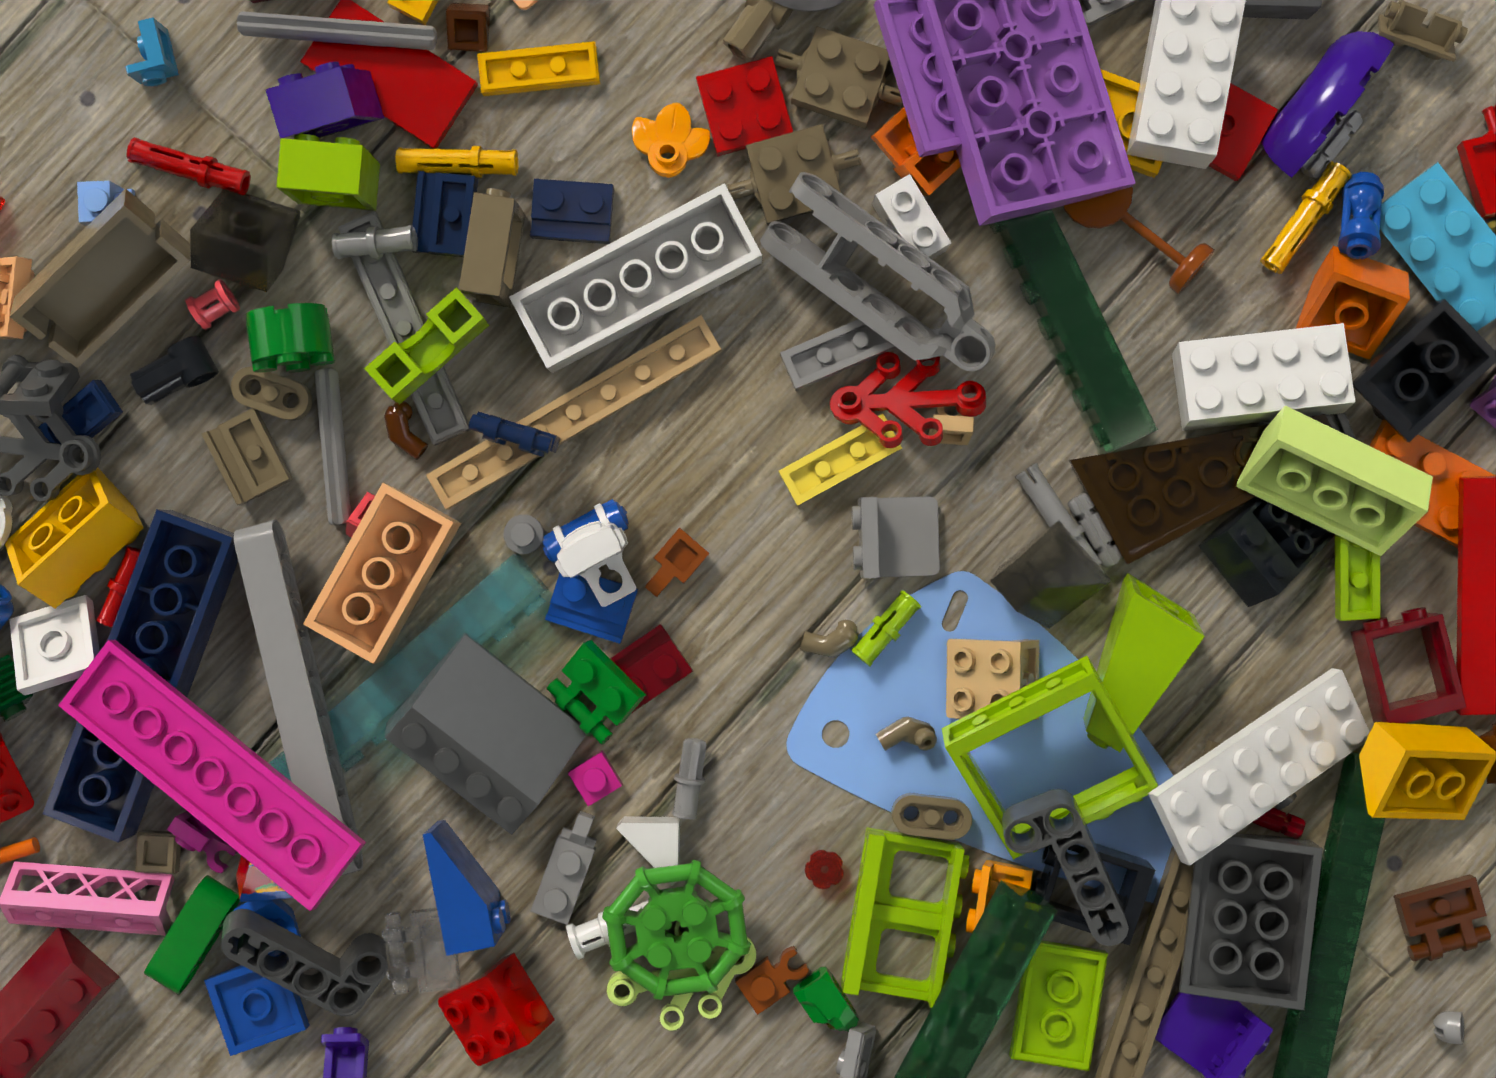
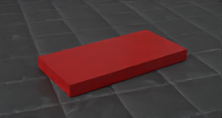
(412, 84)

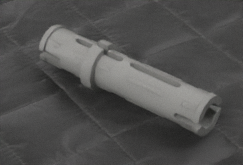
(1050, 505)

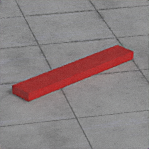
(1477, 594)

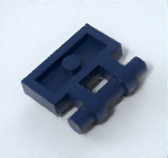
(501, 430)

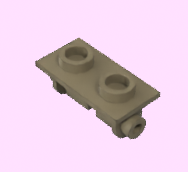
(1404, 26)

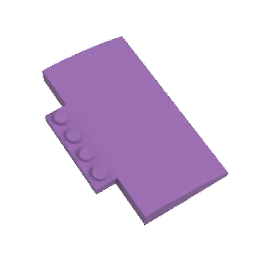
(1013, 97)

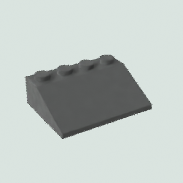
(486, 733)
(1252, 921)

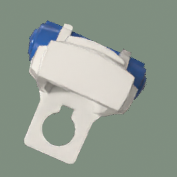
(589, 544)

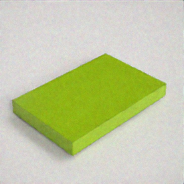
(1059, 1006)

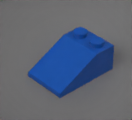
(464, 894)

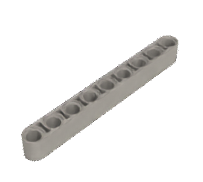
(292, 671)

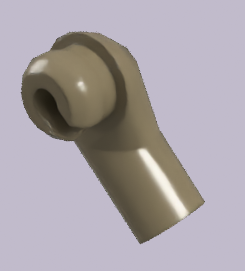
(832, 644)
(910, 731)

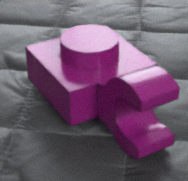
(196, 836)

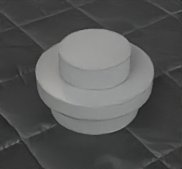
(523, 534)

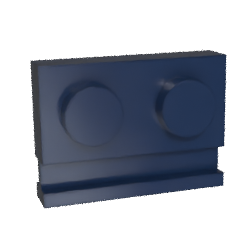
(572, 211)
(443, 212)

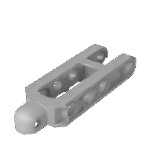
(958, 337)

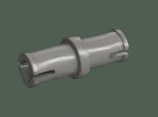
(374, 242)

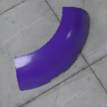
(1327, 91)

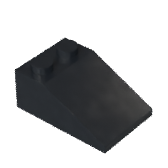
(1424, 368)

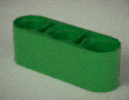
(192, 935)

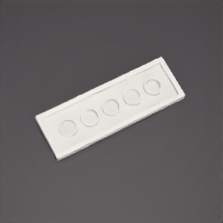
(1260, 766)

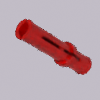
(204, 171)

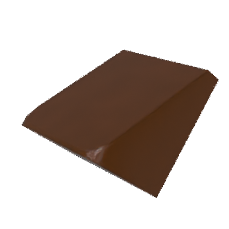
(468, 26)

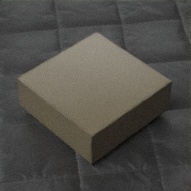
(157, 852)

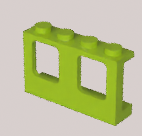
(879, 910)

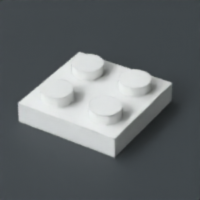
(53, 644)

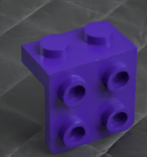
(1213, 1034)

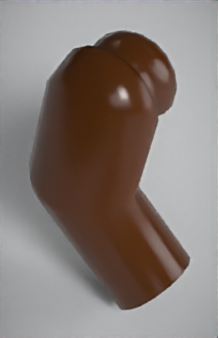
(398, 430)

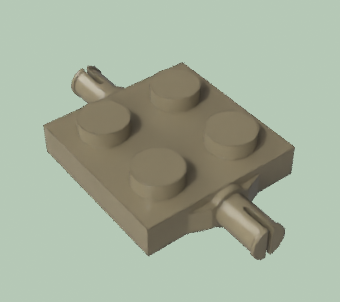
(840, 77)
(778, 163)

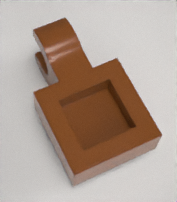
(678, 559)

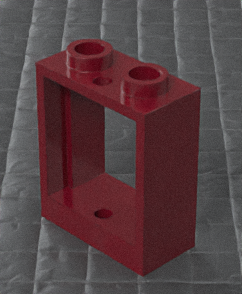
(1448, 691)

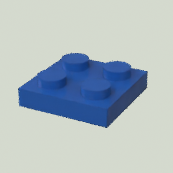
(253, 1009)

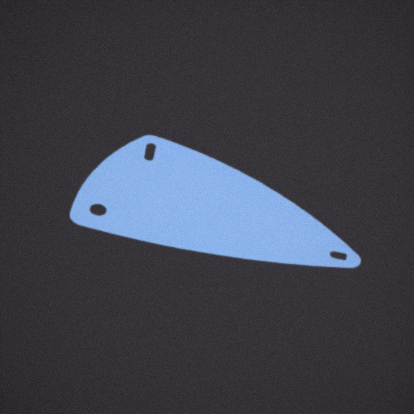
(1021, 764)

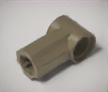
(755, 27)

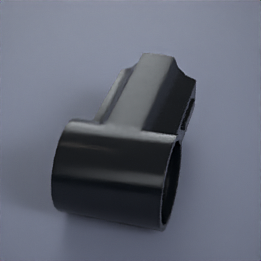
(183, 366)

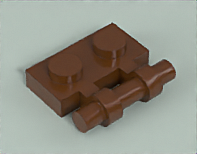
(1438, 907)

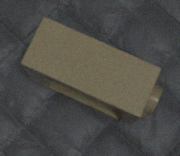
(492, 248)

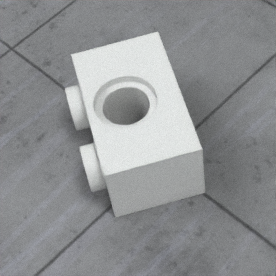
(910, 216)

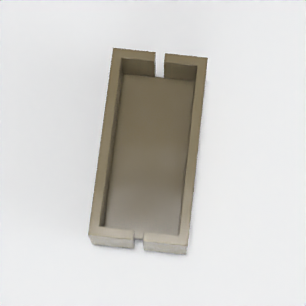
(101, 279)

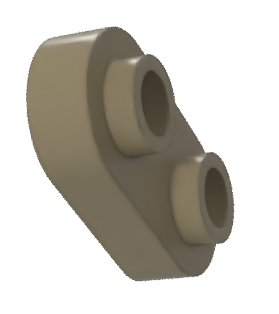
(273, 394)
(930, 816)

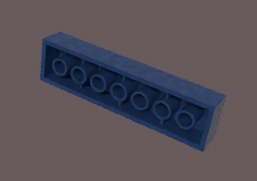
(167, 626)

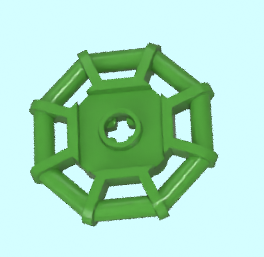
(672, 951)

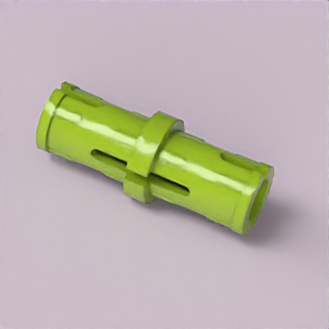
(886, 628)

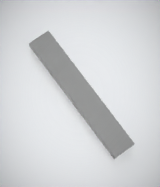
(400, 320)

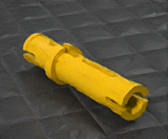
(457, 161)
(1315, 204)

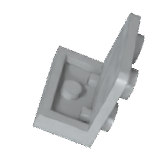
(896, 537)

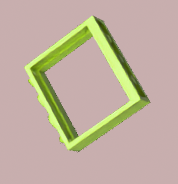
(1028, 704)

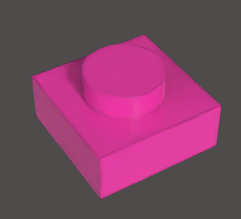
(595, 778)

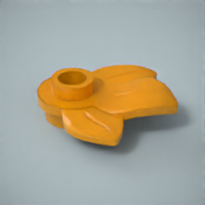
(672, 135)

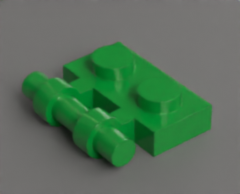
(603, 684)

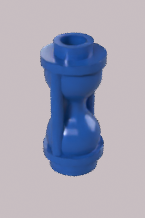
(1361, 199)

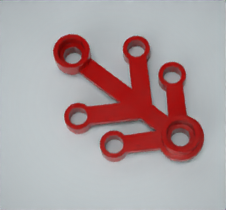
(902, 401)

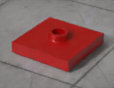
(1242, 131)

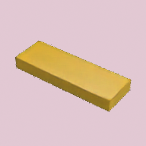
(538, 68)

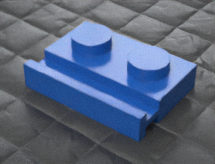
(578, 608)

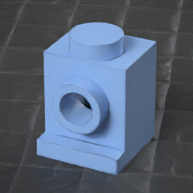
(95, 197)

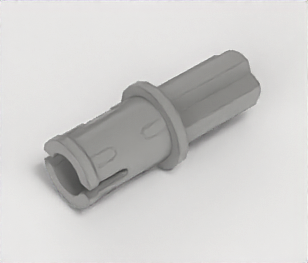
(689, 778)

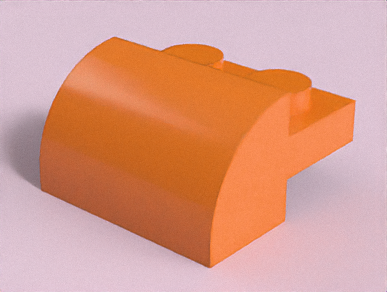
(899, 146)

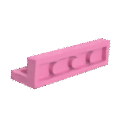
(84, 911)

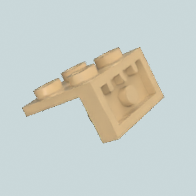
(987, 671)

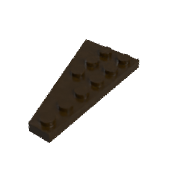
(1167, 487)

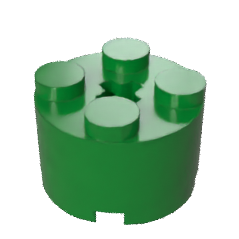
(289, 337)

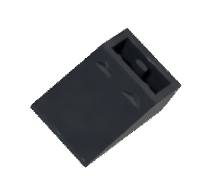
(1263, 549)

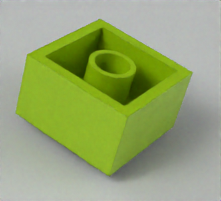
(328, 172)

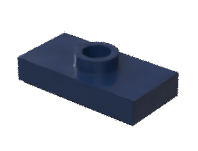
(87, 411)

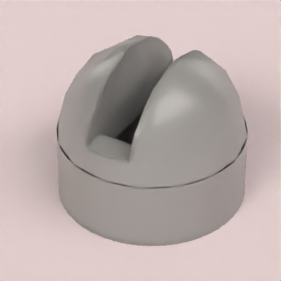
(1450, 1027)

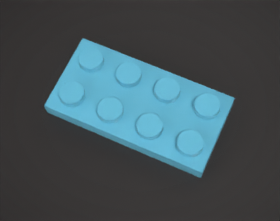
(1444, 243)

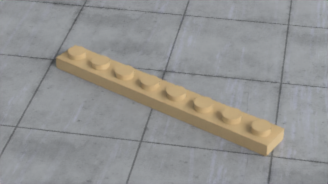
(579, 409)

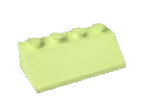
(1335, 481)

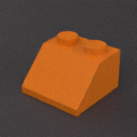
(1360, 295)

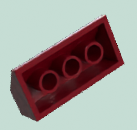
(48, 1001)

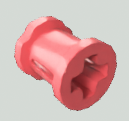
(199, 305)

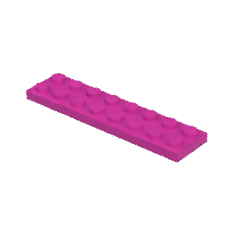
(212, 774)

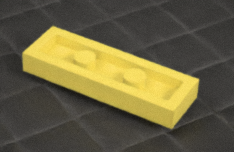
(834, 463)

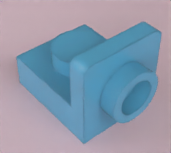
(158, 53)

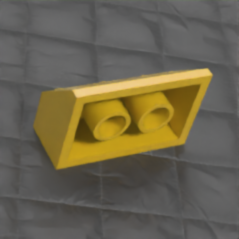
(72, 538)
(1423, 770)

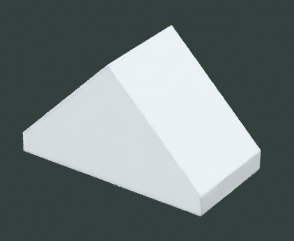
(654, 838)

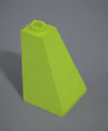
(1140, 658)

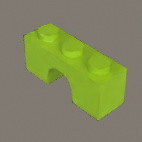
(445, 333)

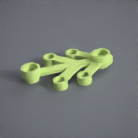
(680, 1001)

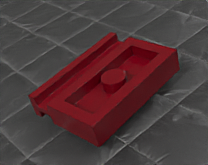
(653, 663)

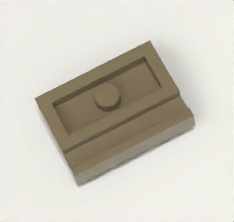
(247, 456)

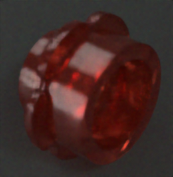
(817, 861)

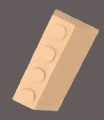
(382, 573)

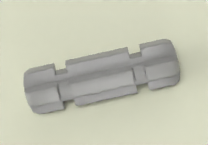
(1333, 144)
(1095, 530)

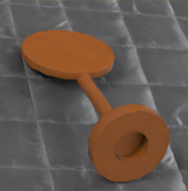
(1112, 207)

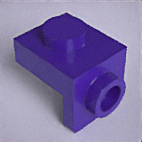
(345, 1053)

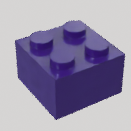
(324, 102)

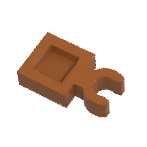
(767, 982)

